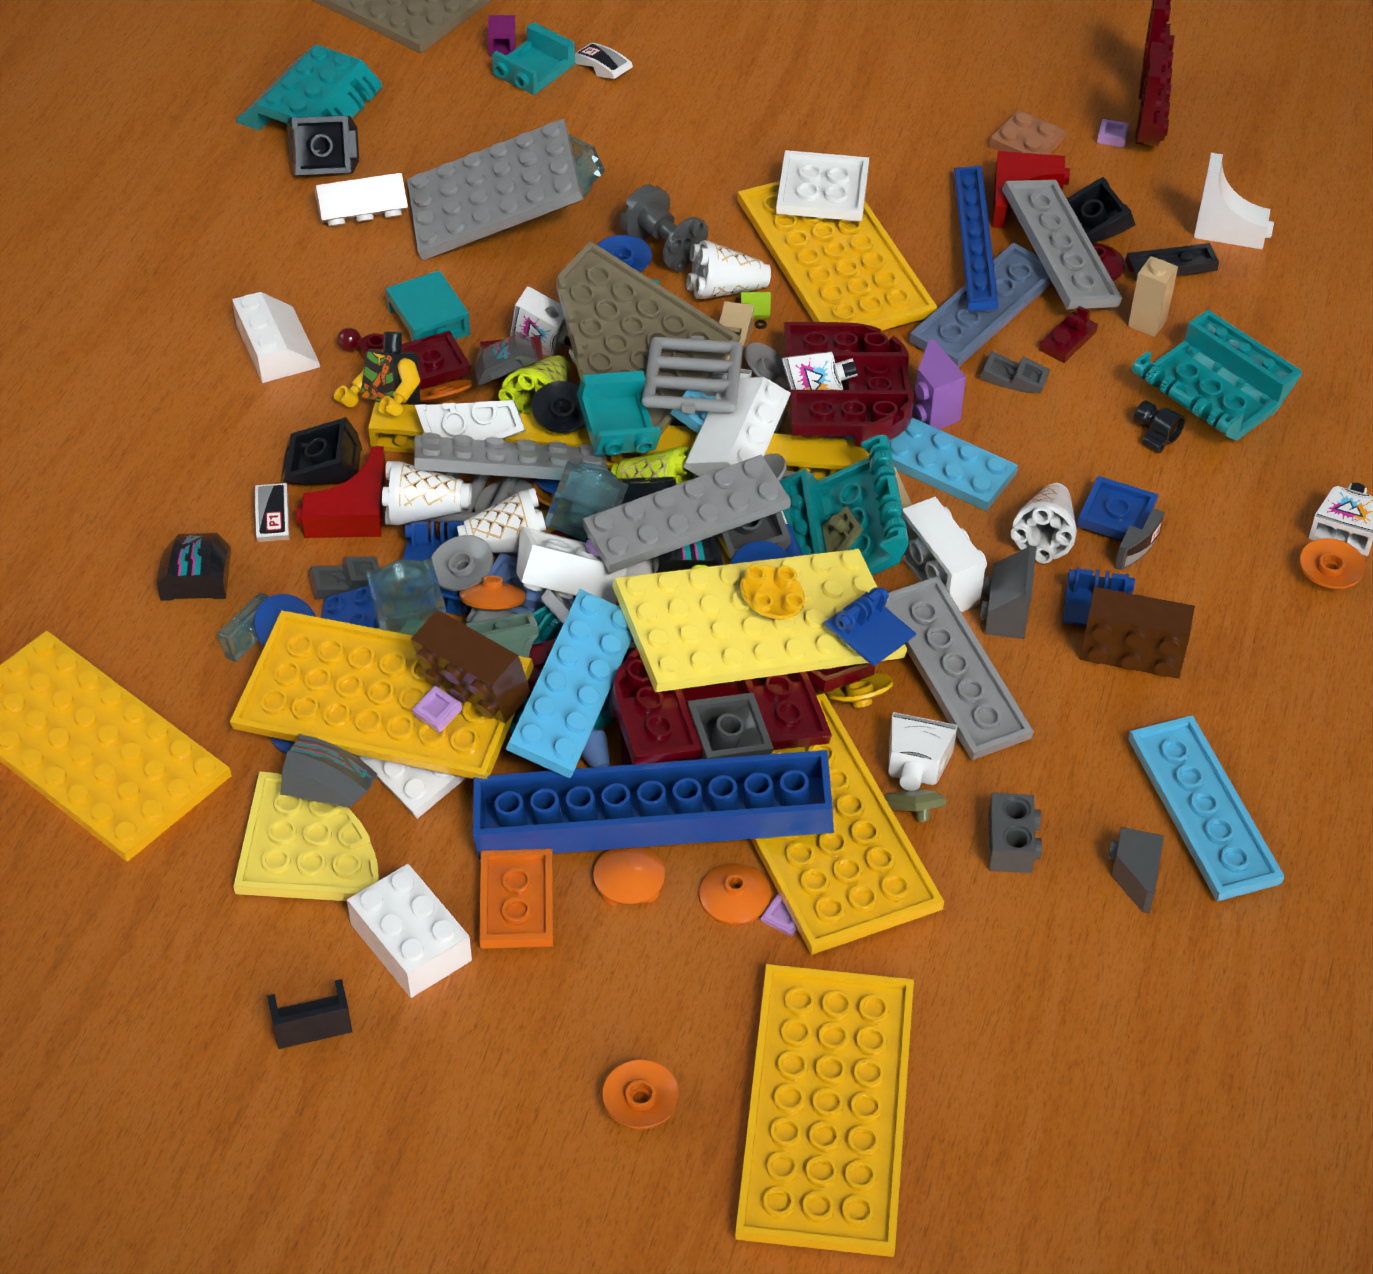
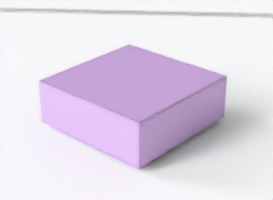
(1113, 133)
(437, 709)
(779, 917)

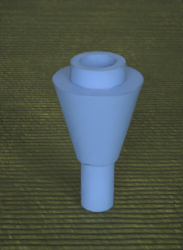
(596, 749)

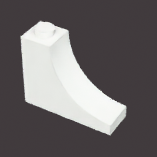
(1226, 215)

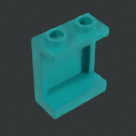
(536, 60)
(428, 307)
(616, 413)

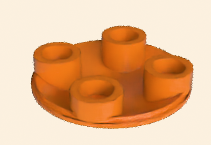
(629, 875)

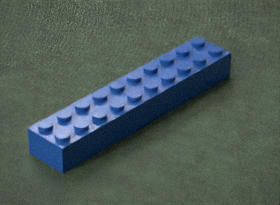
(655, 804)

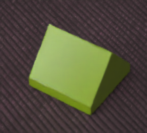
(761, 303)

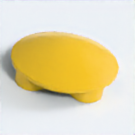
(772, 591)

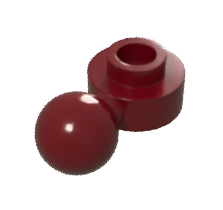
(350, 340)

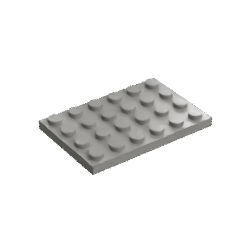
(494, 189)

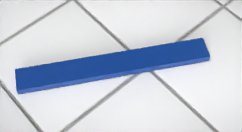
(975, 239)

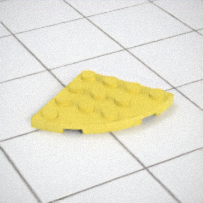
(302, 848)

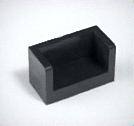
(311, 1019)

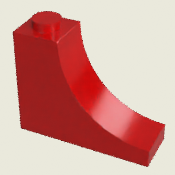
(1022, 167)
(349, 508)

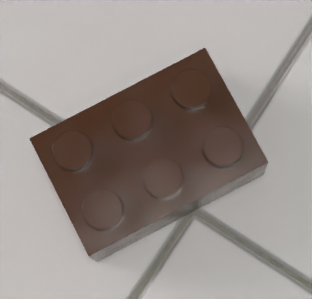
(1137, 632)
(471, 666)

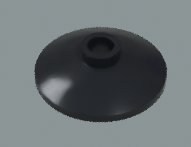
(557, 398)

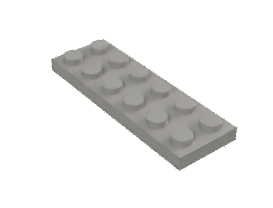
(1061, 244)
(498, 457)
(686, 513)
(958, 670)

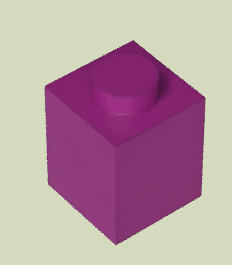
(501, 34)

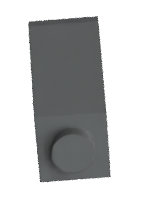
(1137, 864)

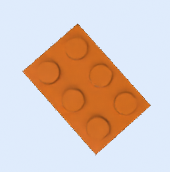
(516, 898)

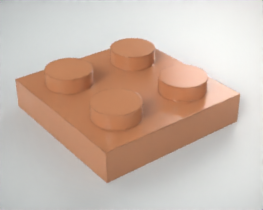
(1027, 135)

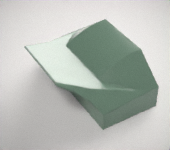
(511, 631)

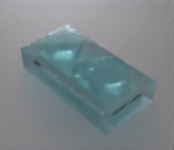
(239, 633)

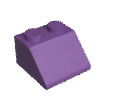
(938, 388)

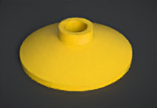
(862, 691)

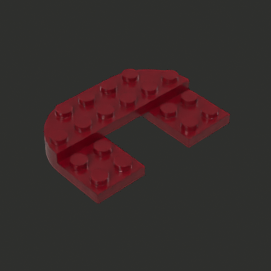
(1156, 77)
(876, 400)
(662, 730)

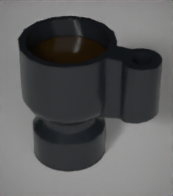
(1164, 425)

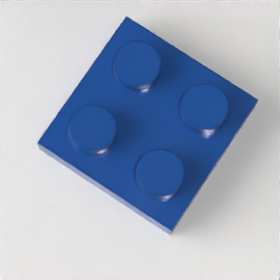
(1115, 507)

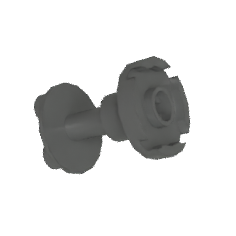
(650, 215)

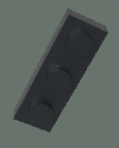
(1189, 259)

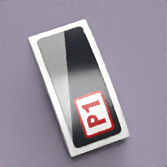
(605, 60)
(272, 512)

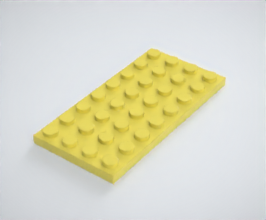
(702, 631)

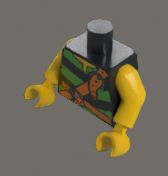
(387, 377)

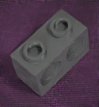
(1013, 825)

